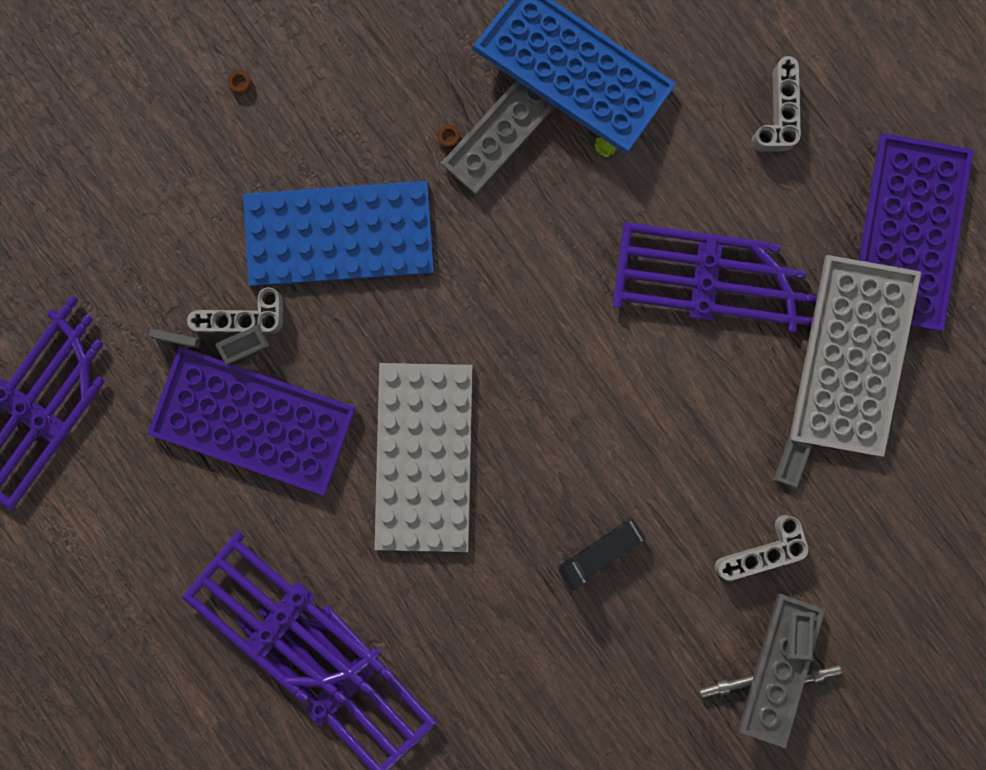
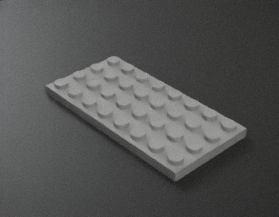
(855, 355)
(423, 457)

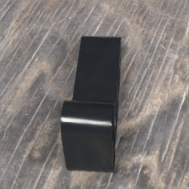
(600, 553)

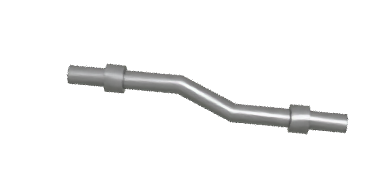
(723, 687)

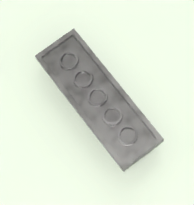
(497, 136)
(777, 680)

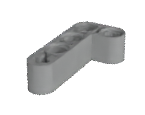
(780, 104)
(235, 317)
(760, 553)

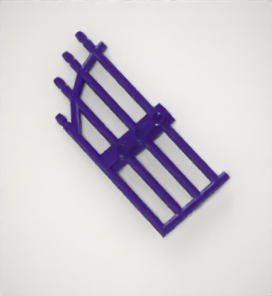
(706, 276)
(39, 419)
(277, 623)
(324, 705)

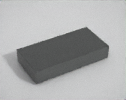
(175, 338)
(242, 344)
(792, 463)
(800, 635)

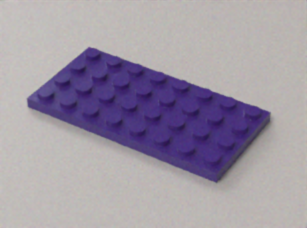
(917, 217)
(251, 420)

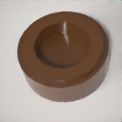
(239, 82)
(448, 136)

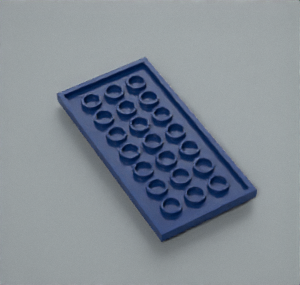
(575, 69)
(338, 233)

